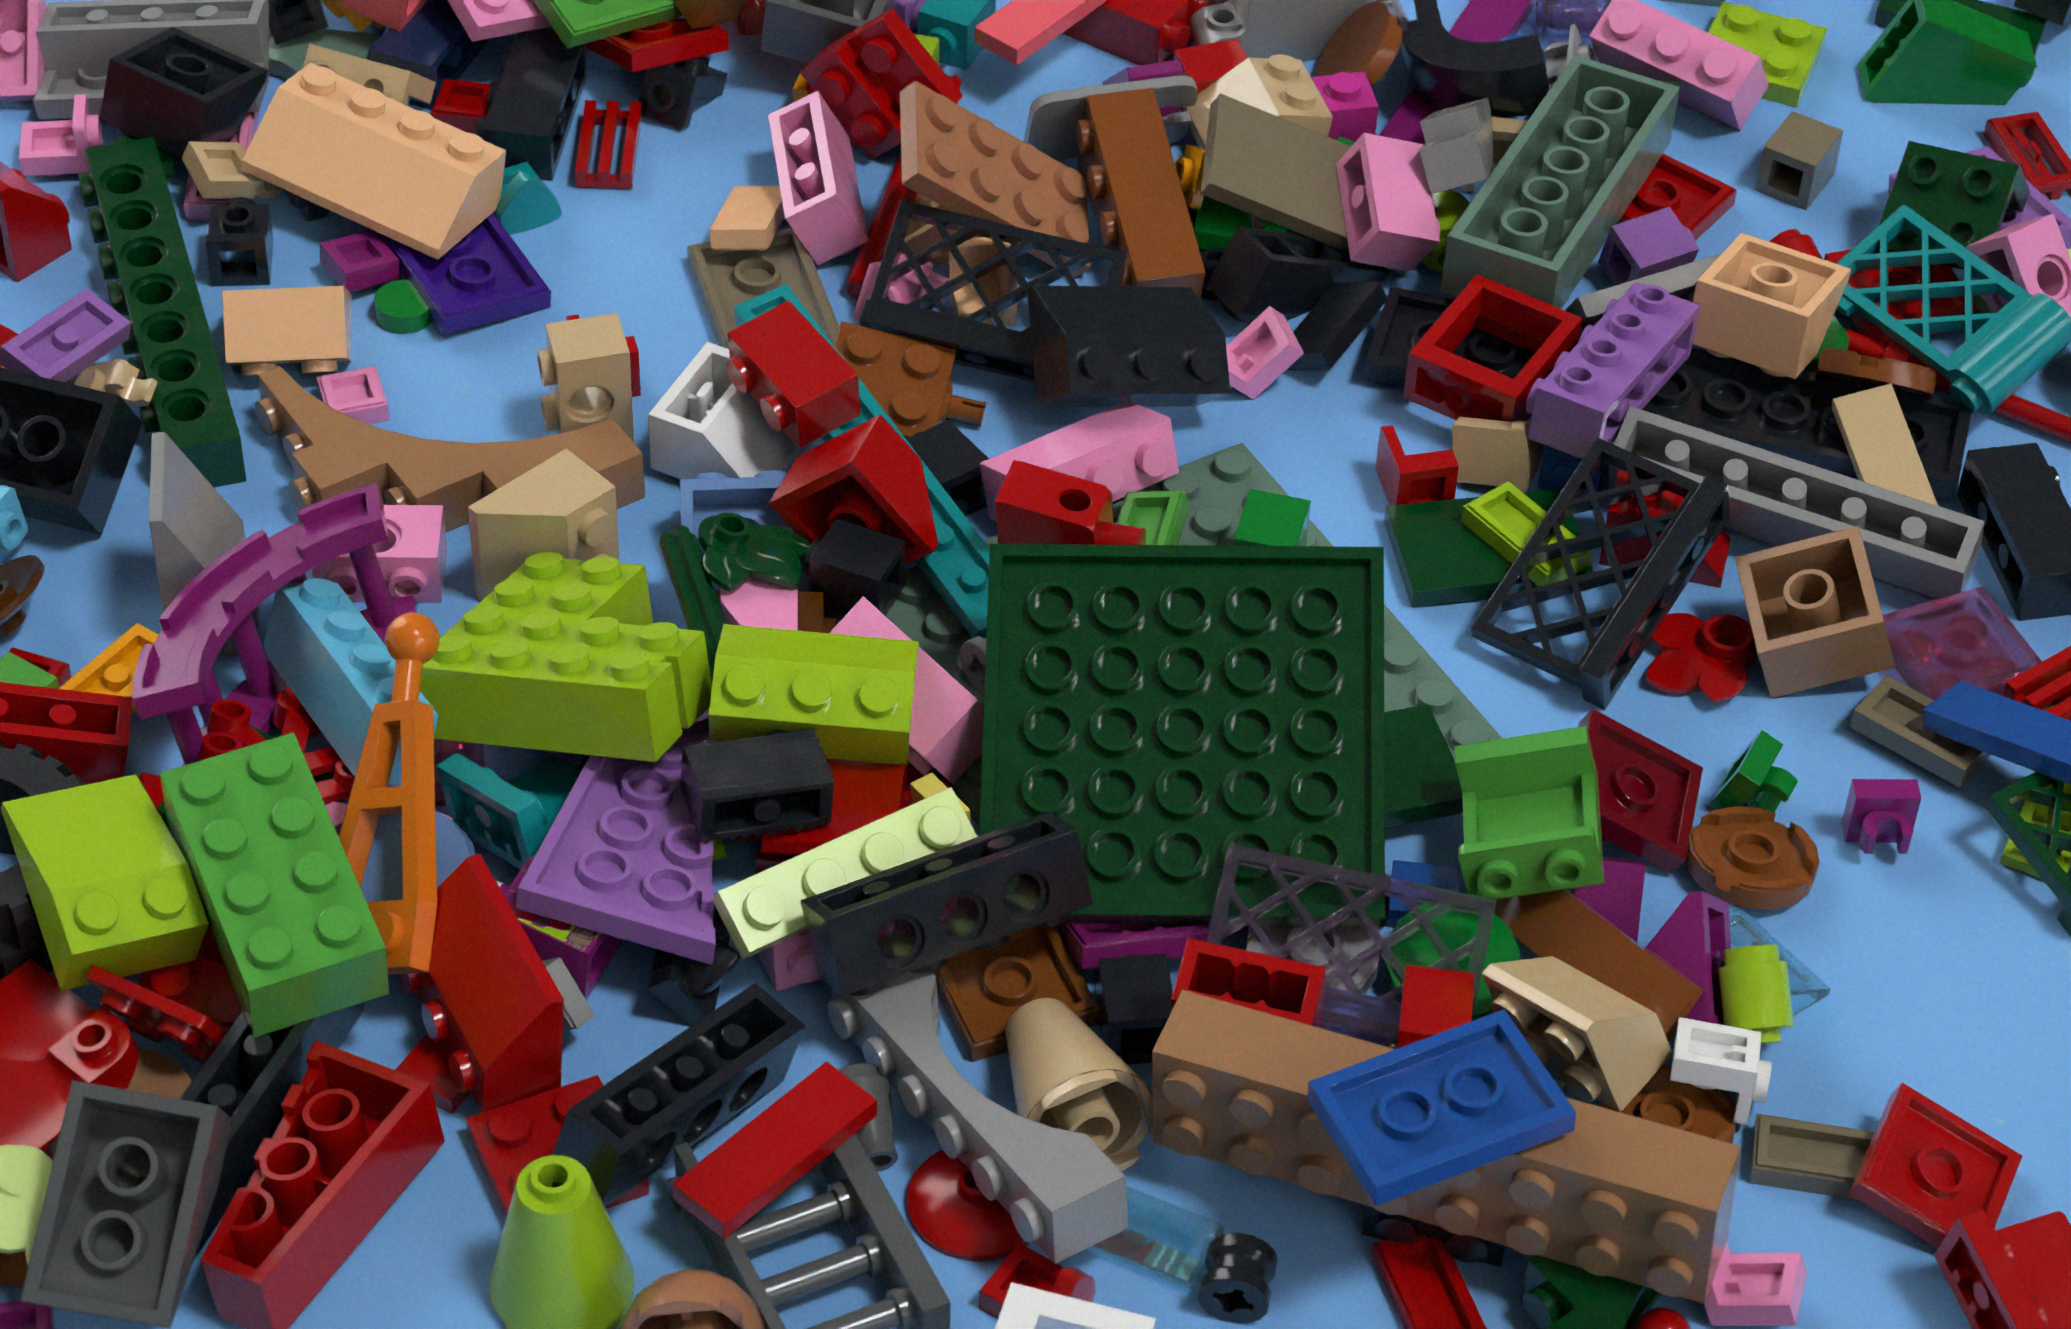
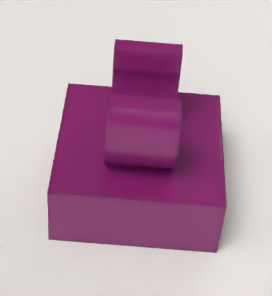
(1881, 812)

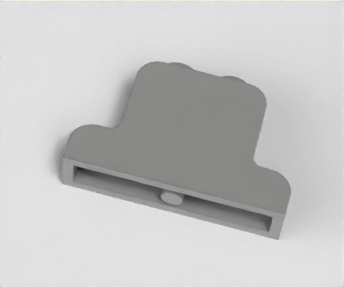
(1277, 26)

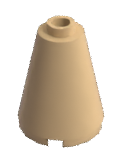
(1076, 1080)

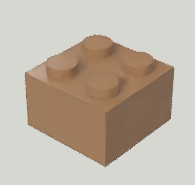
(1814, 612)

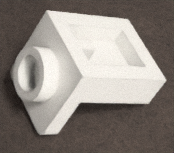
(1721, 1059)

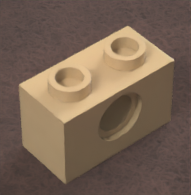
(586, 374)

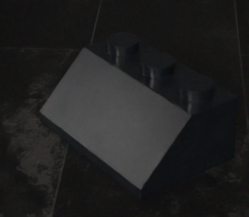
(1125, 345)

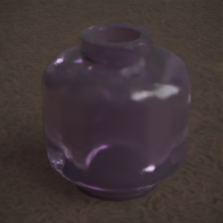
(1556, 16)

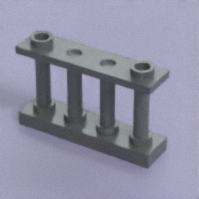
(881, 1248)

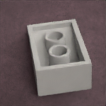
(187, 523)

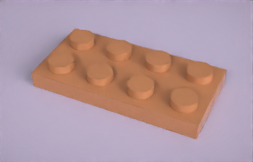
(988, 172)

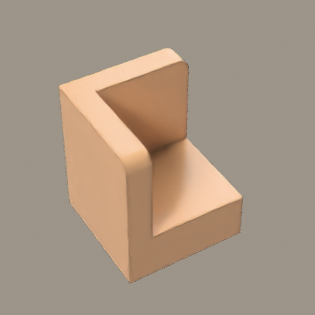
(994, 284)

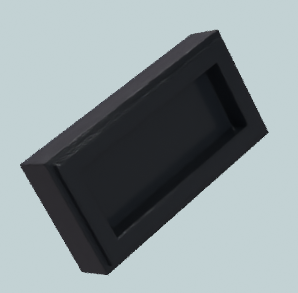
(1336, 323)

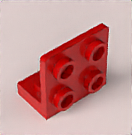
(180, 1001)
(2010, 1274)

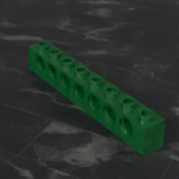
(162, 302)

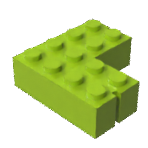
(569, 665)

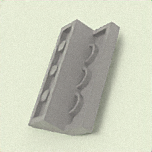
(84, 35)

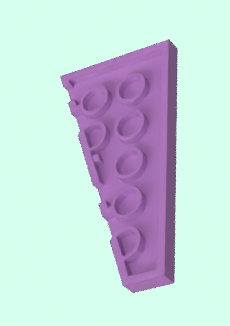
(629, 856)

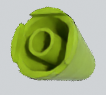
(559, 1254)

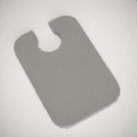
(1054, 114)

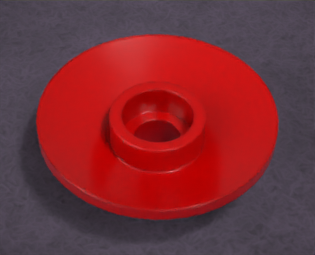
(955, 1216)

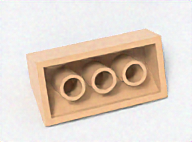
(376, 161)

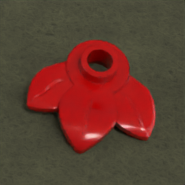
(1702, 655)

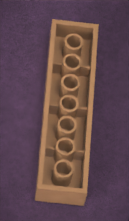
(1604, 1198)

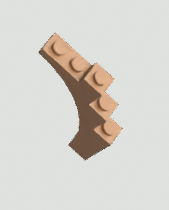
(343, 454)

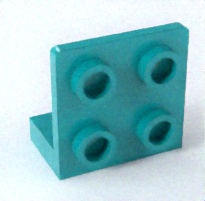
(505, 815)

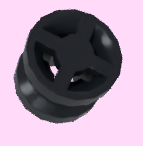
(1237, 1278)

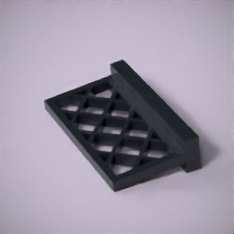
(977, 343)
(1641, 604)

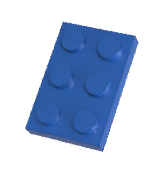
(1440, 1107)

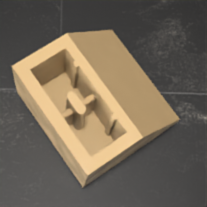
(1580, 1028)

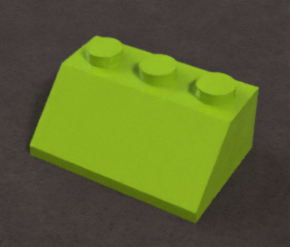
(841, 685)

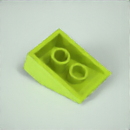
(105, 880)

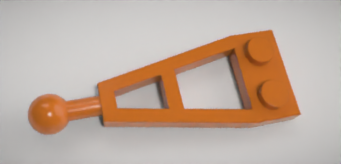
(408, 922)

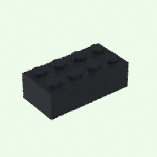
(63, 448)

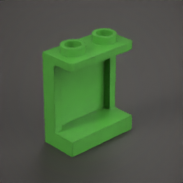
(1530, 814)

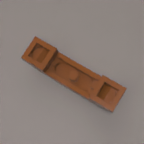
(1581, 937)

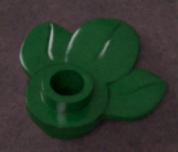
(738, 549)

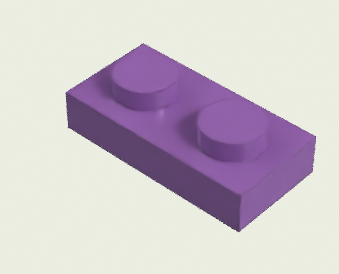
(67, 339)

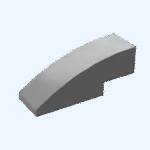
(1457, 145)

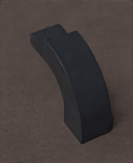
(1459, 71)

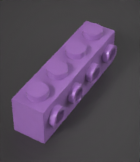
(1612, 368)

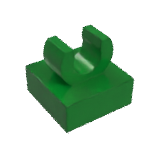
(1755, 779)

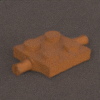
(907, 378)

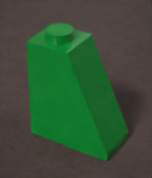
(1946, 57)

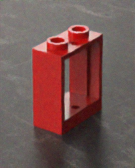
(1440, 378)

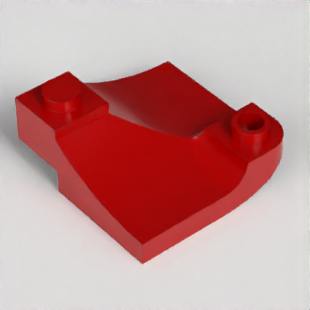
(47, 1044)

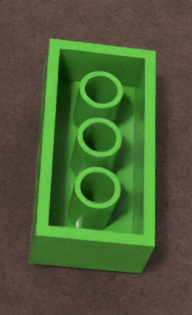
(275, 884)

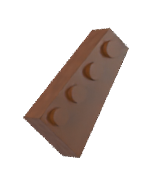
(1137, 190)

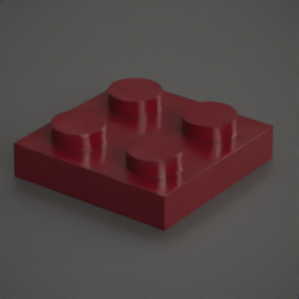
(1643, 792)

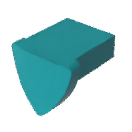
(525, 200)

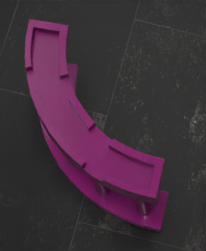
(219, 603)

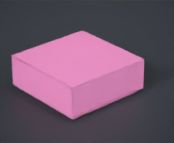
(355, 394)

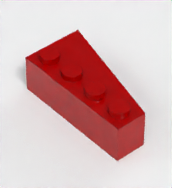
(319, 1185)

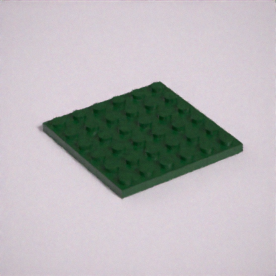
(1186, 712)

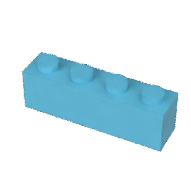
(332, 664)

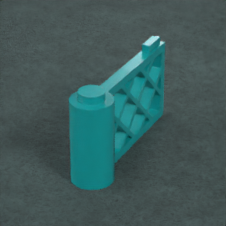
(2003, 349)

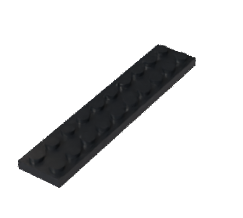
(1709, 394)

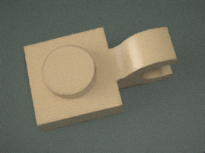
(218, 172)
(119, 379)

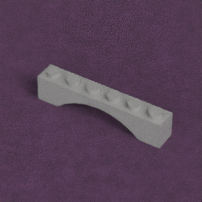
(1044, 1176)

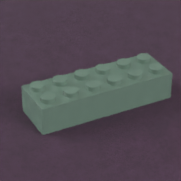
(1563, 183)

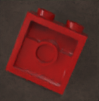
(864, 77)

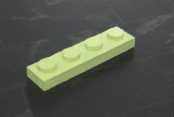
(768, 904)

